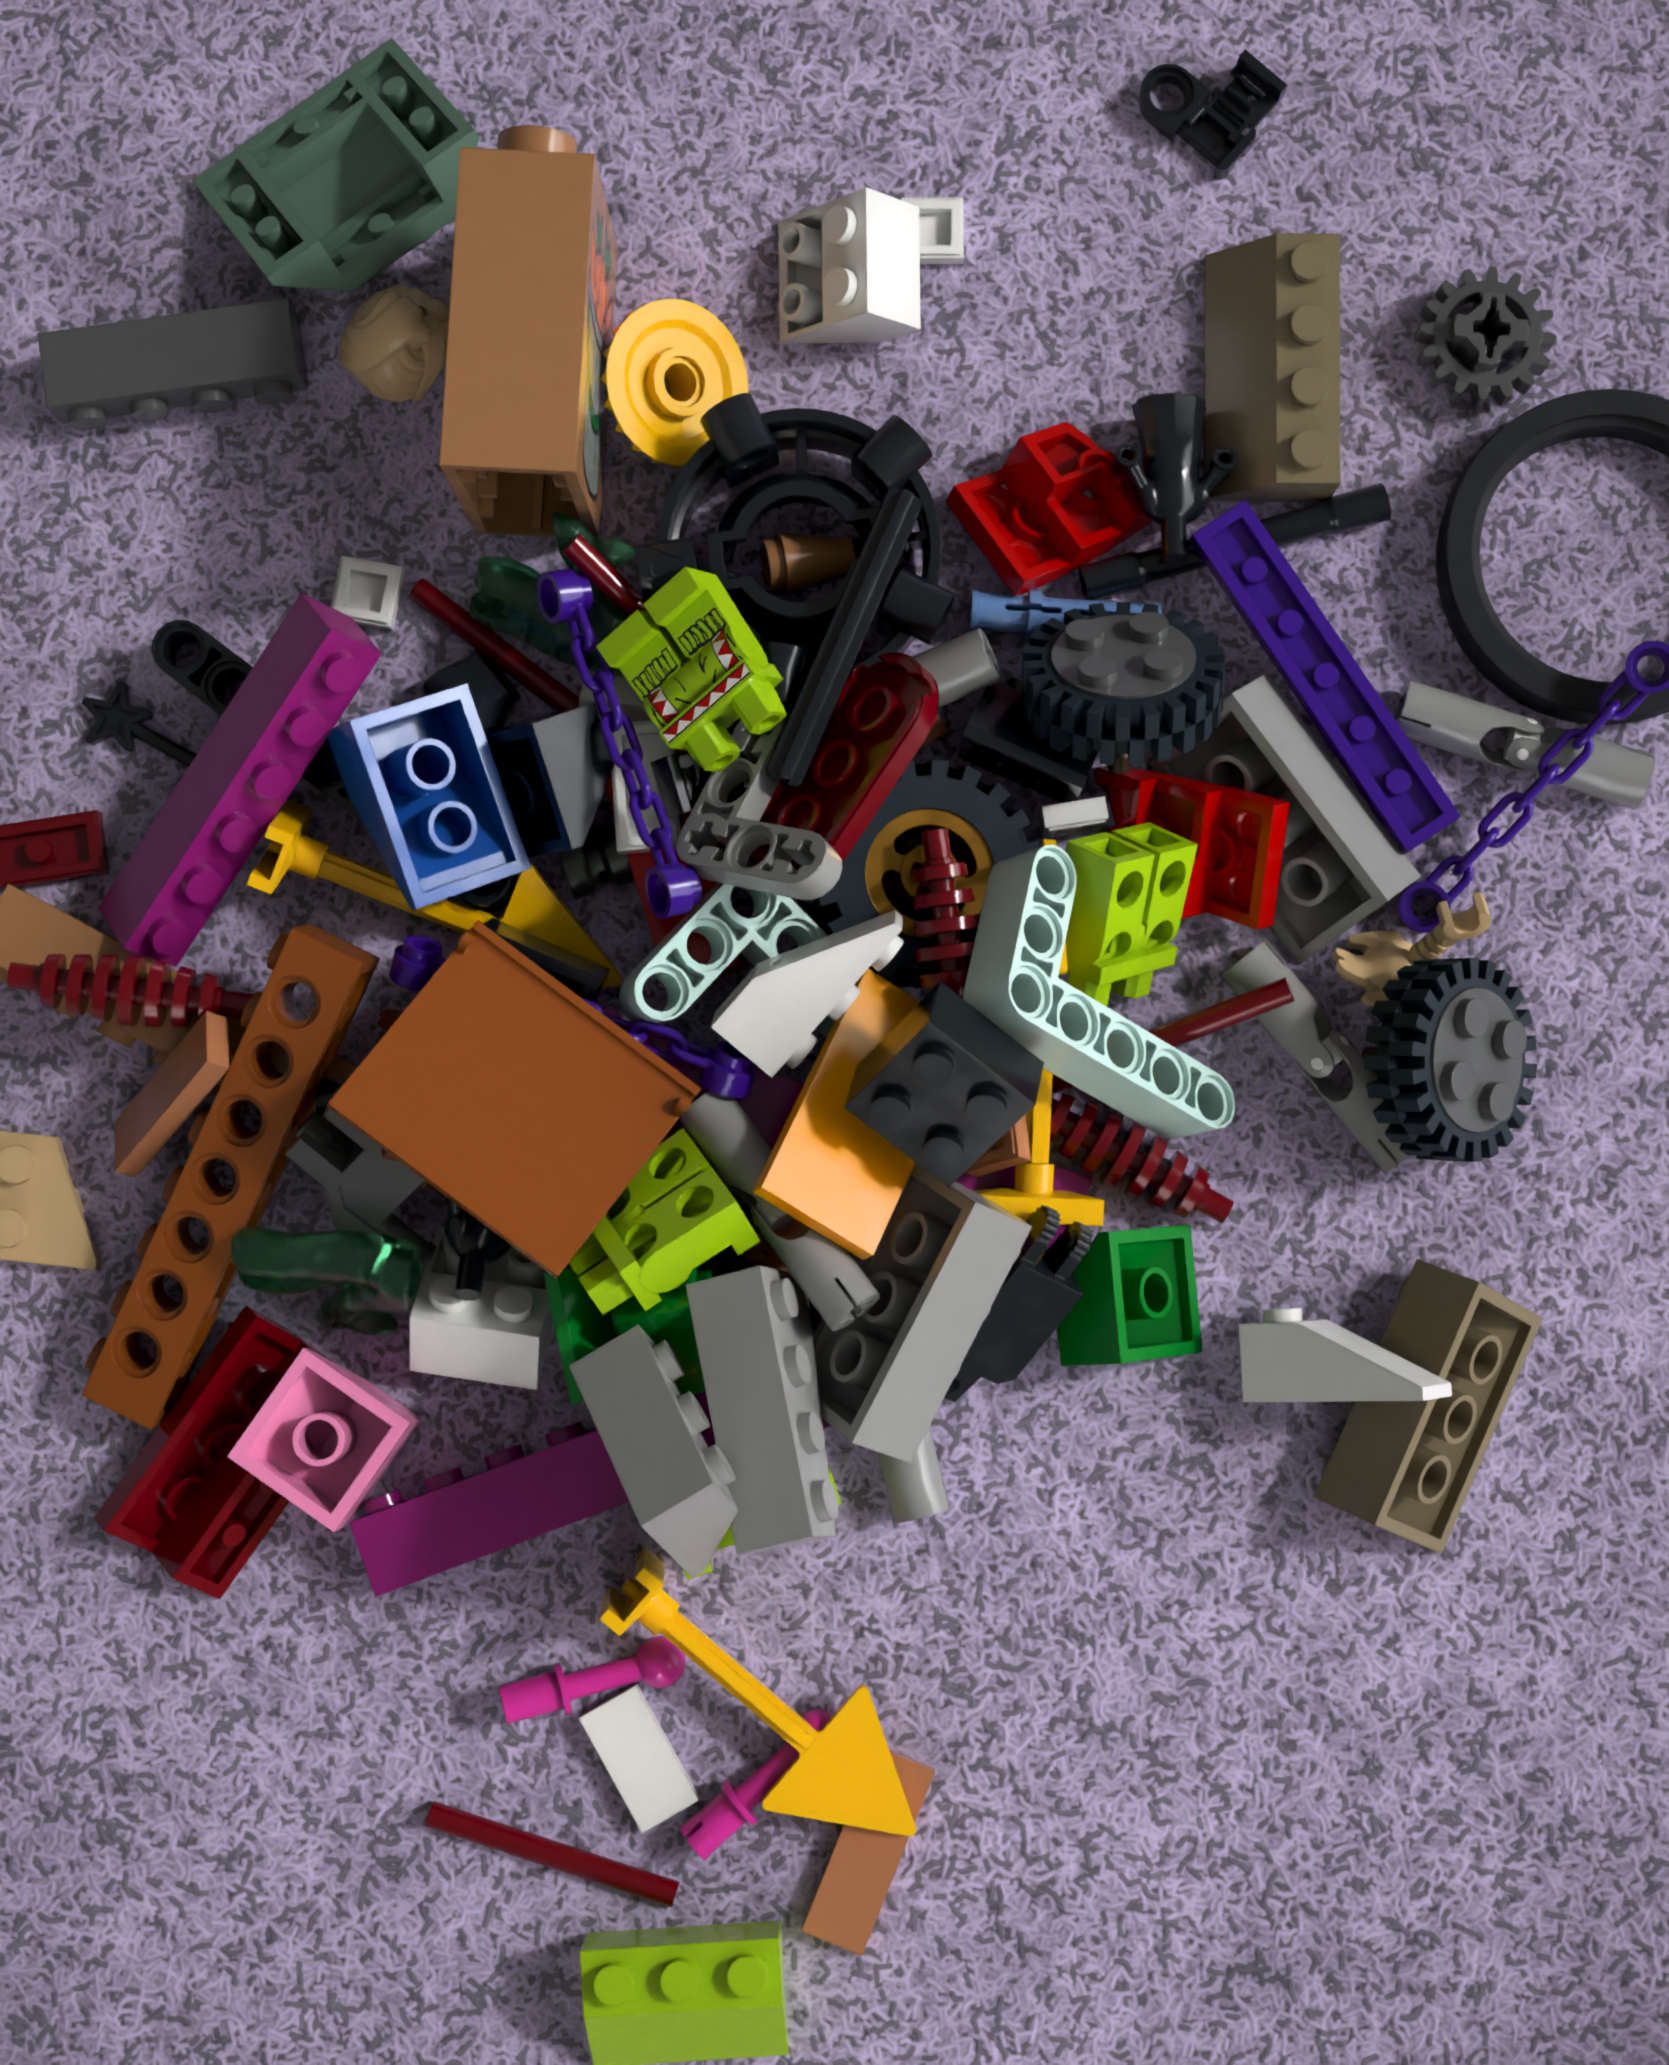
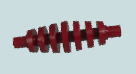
(939, 871)
(129, 990)
(1146, 1167)

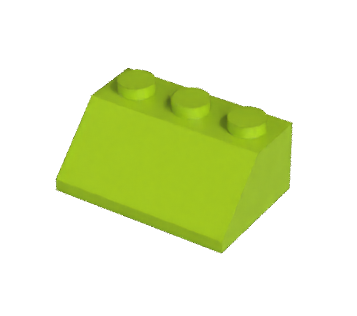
(684, 1993)

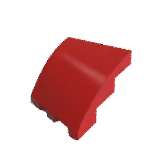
(1043, 519)
(1235, 832)

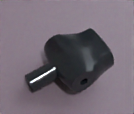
(489, 686)

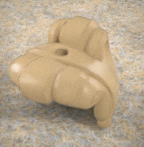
(396, 343)

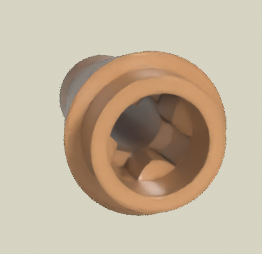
(802, 560)

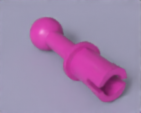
(655, 1663)
(735, 1805)

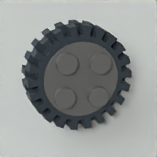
(1123, 684)
(1450, 1059)

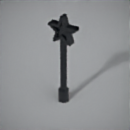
(124, 722)

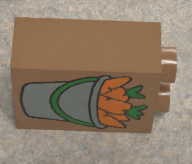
(528, 335)

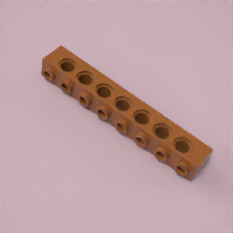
(119, 1371)

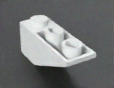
(791, 994)

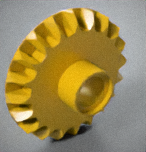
(697, 359)

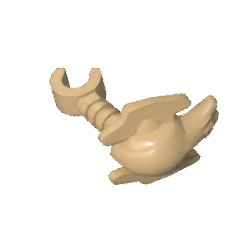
(1387, 951)

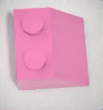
(324, 1439)

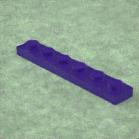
(1324, 677)

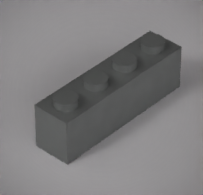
(173, 363)

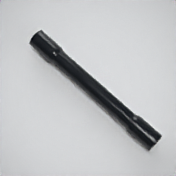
(1333, 515)

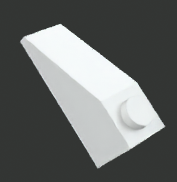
(1325, 1363)

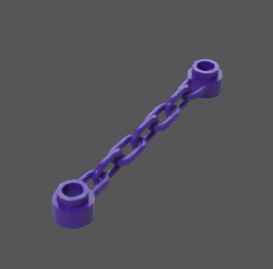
(1548, 775)
(670, 886)
(723, 1070)

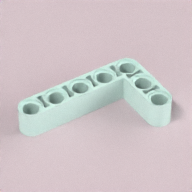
(727, 937)
(1076, 1037)

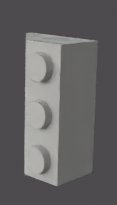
(659, 1445)

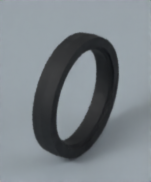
(1460, 583)

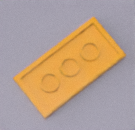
(826, 1160)

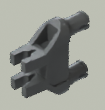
(357, 1179)

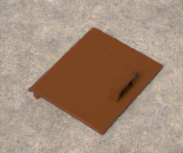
(515, 1098)

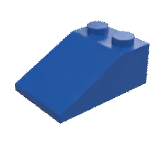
(430, 795)

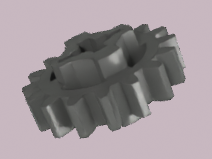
(1508, 321)

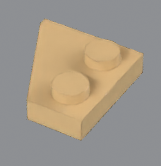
(41, 1206)

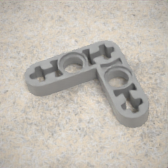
(741, 832)

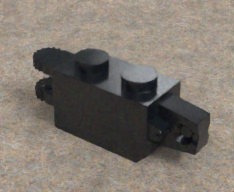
(1029, 1303)

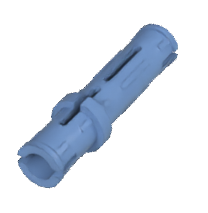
(1029, 612)

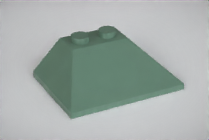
(345, 176)

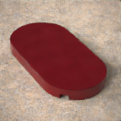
(862, 754)

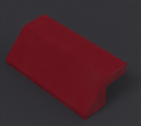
(182, 1490)

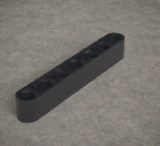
(208, 681)

